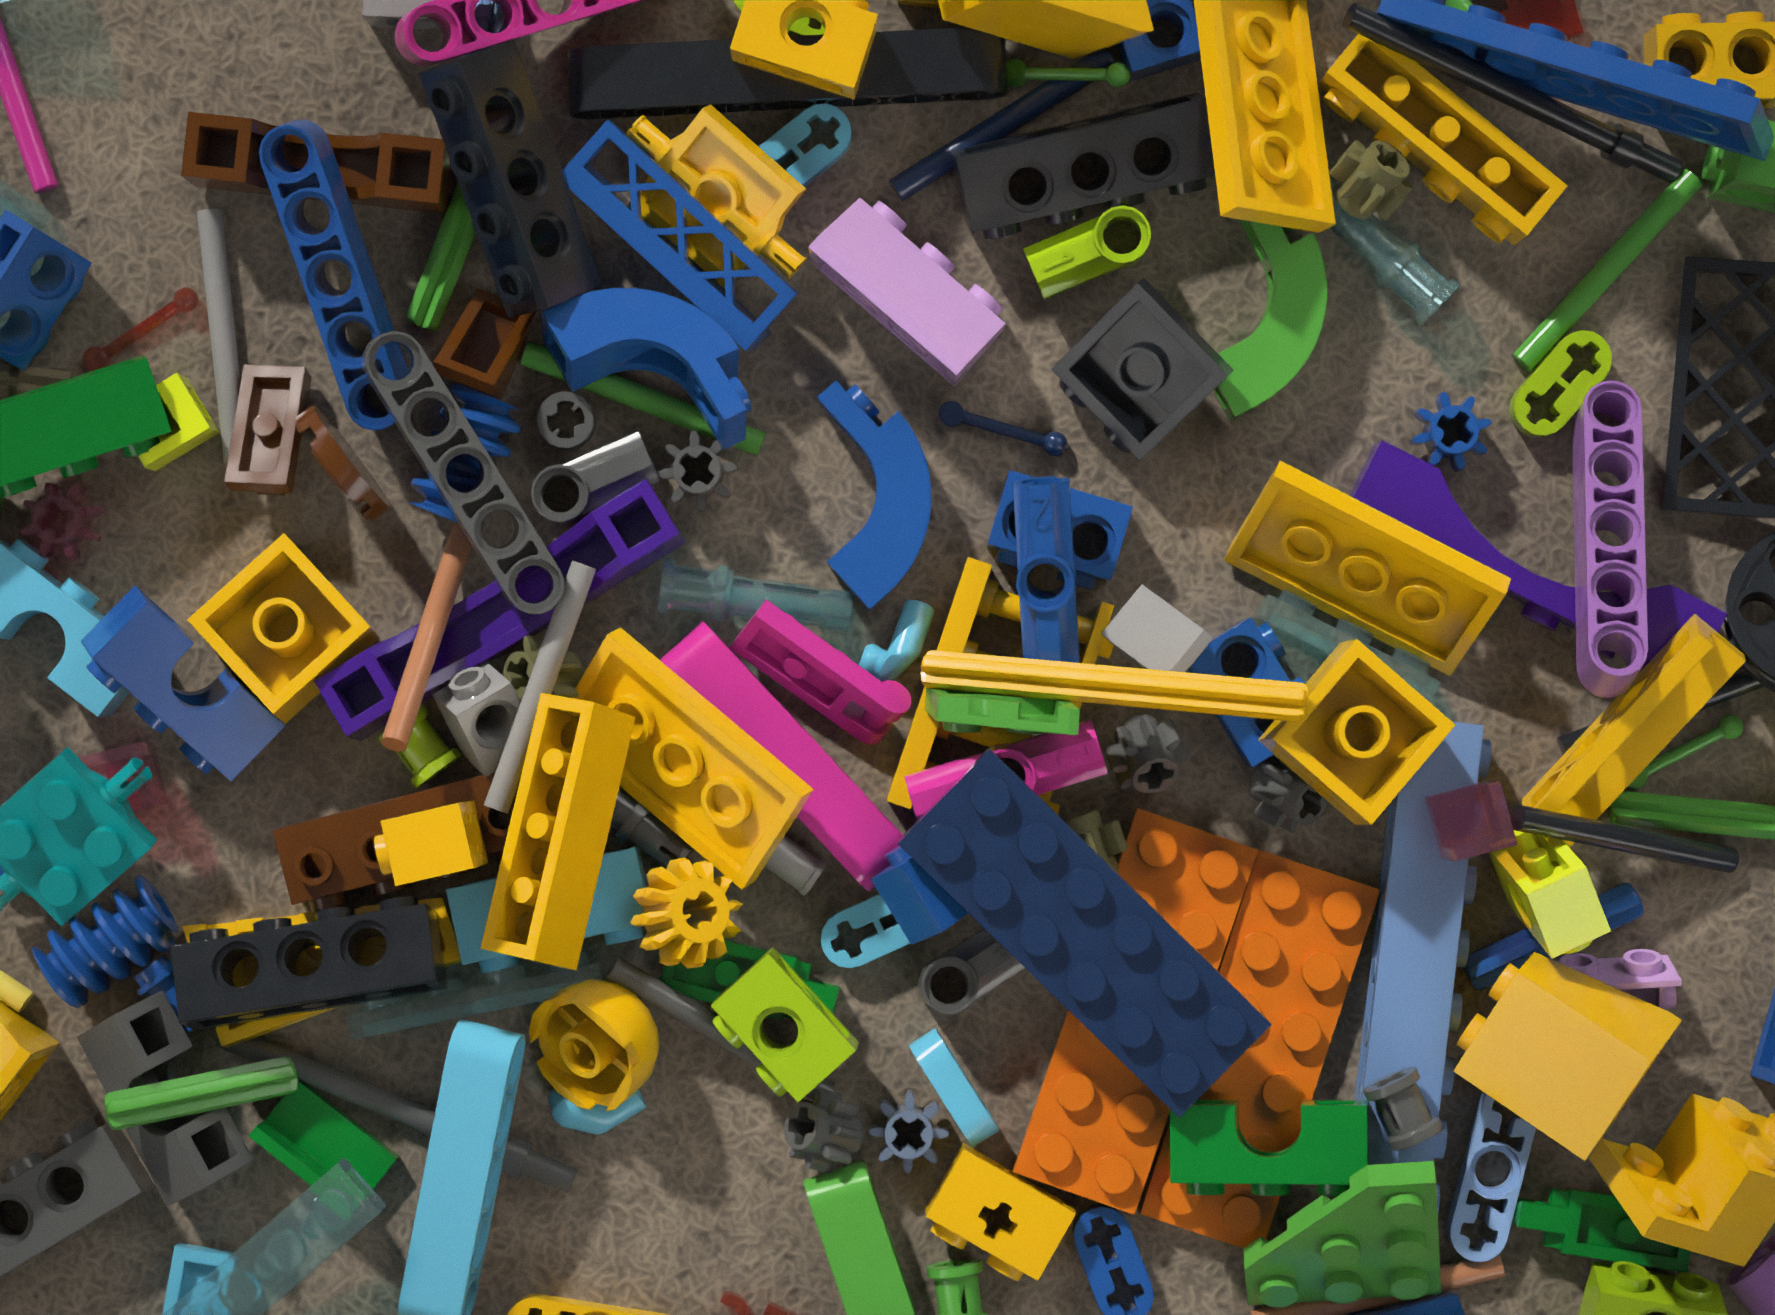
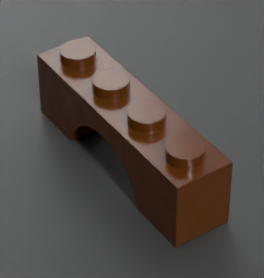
(376, 168)

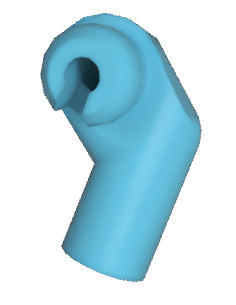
(596, 1119)

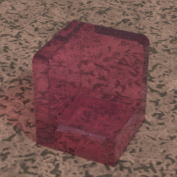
(112, 761)
(1471, 820)

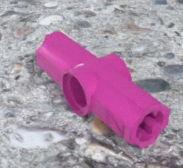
(1047, 760)

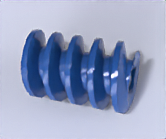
(488, 419)
(108, 944)

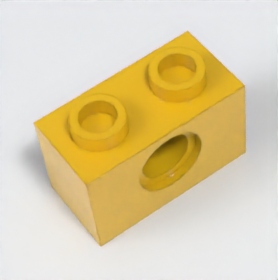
(830, 64)

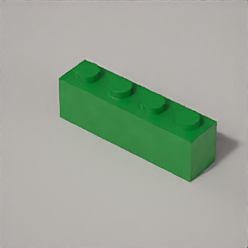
(78, 420)

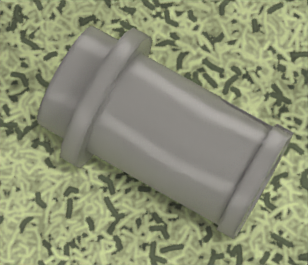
(795, 865)

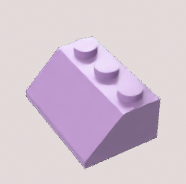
(908, 288)

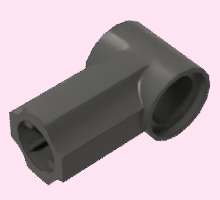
(599, 477)
(983, 966)

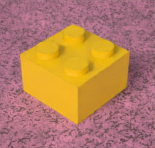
(282, 627)
(1360, 733)

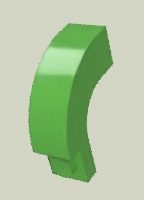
(1289, 325)

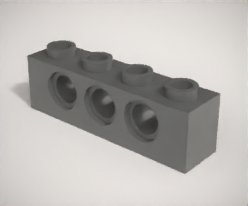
(109, 1177)

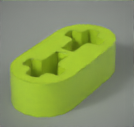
(1549, 373)

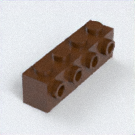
(339, 854)

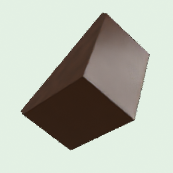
(484, 346)

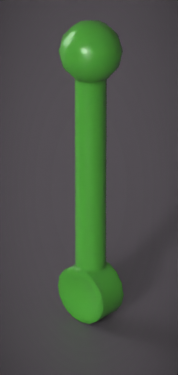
(1116, 74)
(1729, 727)

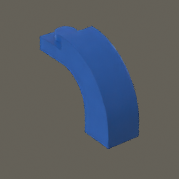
(653, 333)
(895, 531)

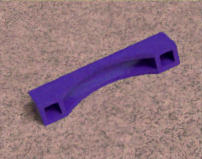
(1421, 499)
(612, 539)

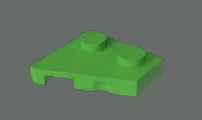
(1022, 715)

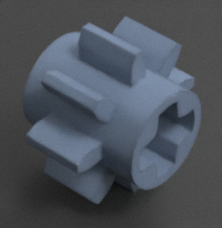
(907, 1149)

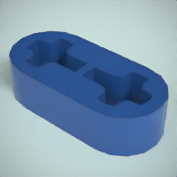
(1127, 1257)

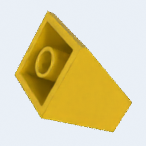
(1055, 26)
(1563, 1049)

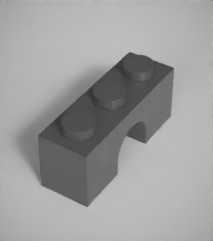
(143, 1049)

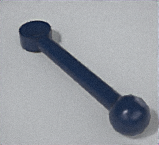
(952, 415)

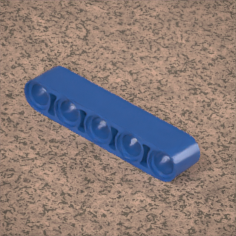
(341, 242)

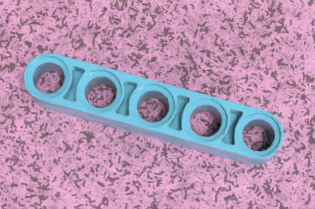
(462, 1170)

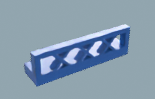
(661, 252)

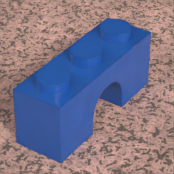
(138, 650)

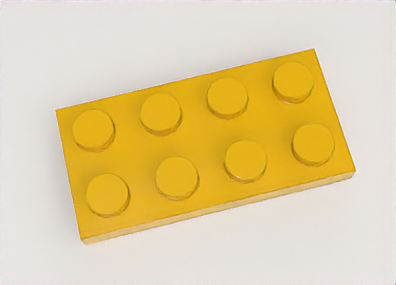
(1265, 112)
(1366, 568)
(694, 762)

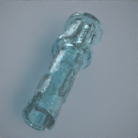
(1395, 263)
(725, 594)

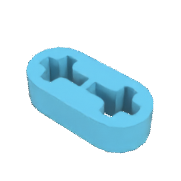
(798, 132)
(873, 946)
(954, 1087)

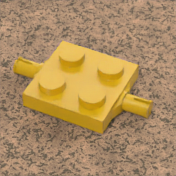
(730, 180)

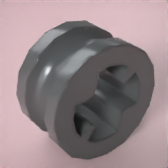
(551, 409)

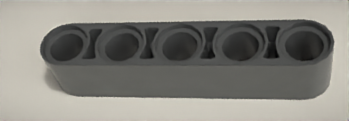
(491, 491)

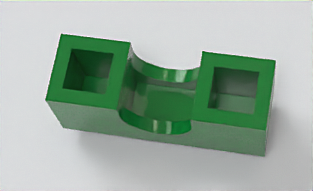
(1213, 1152)

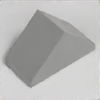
(1156, 634)

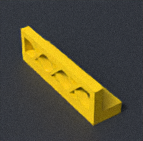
(1638, 723)

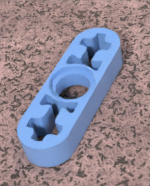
(1467, 1211)

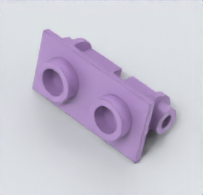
(1638, 973)

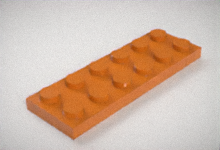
(1294, 964)
(1093, 1115)

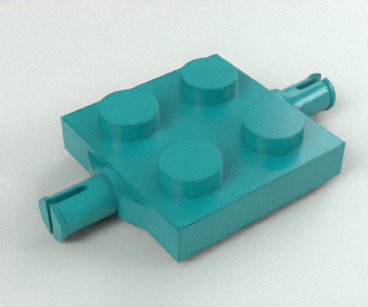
(70, 834)

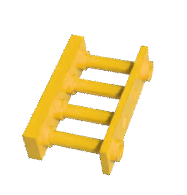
(980, 597)

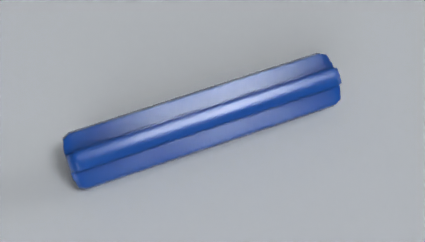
(1485, 965)

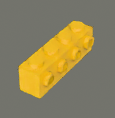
(1443, 138)
(558, 831)

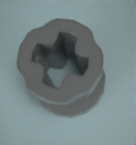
(1403, 1108)

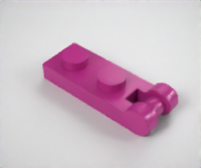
(821, 674)

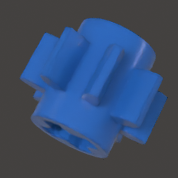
(1468, 429)

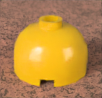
(595, 1043)

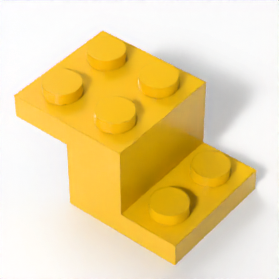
(1703, 1183)

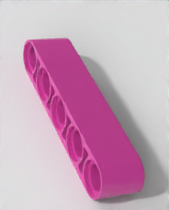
(465, 36)
(837, 808)

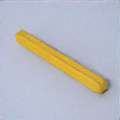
(1115, 685)

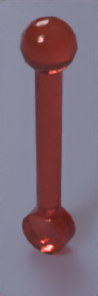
(97, 357)

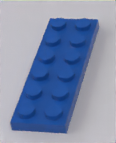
(1596, 76)

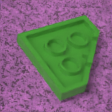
(1358, 1246)

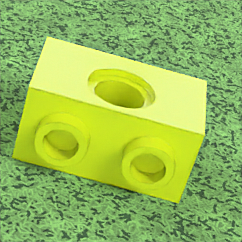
(1550, 893)

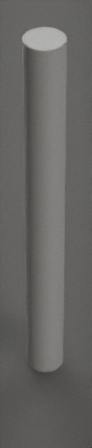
(220, 320)
(541, 681)

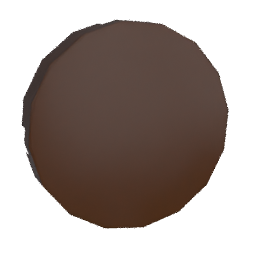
(342, 463)

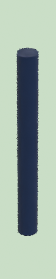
(996, 126)

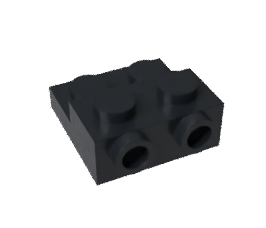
(1141, 370)

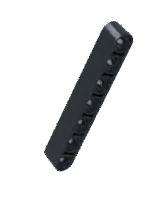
(694, 74)

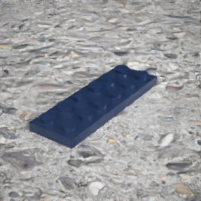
(1084, 932)

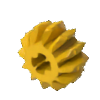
(706, 907)

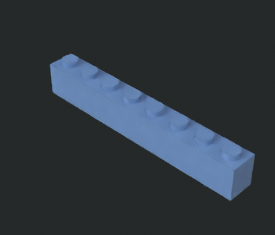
(1419, 945)

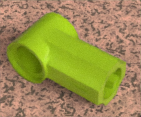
(1082, 254)

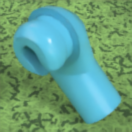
(904, 645)

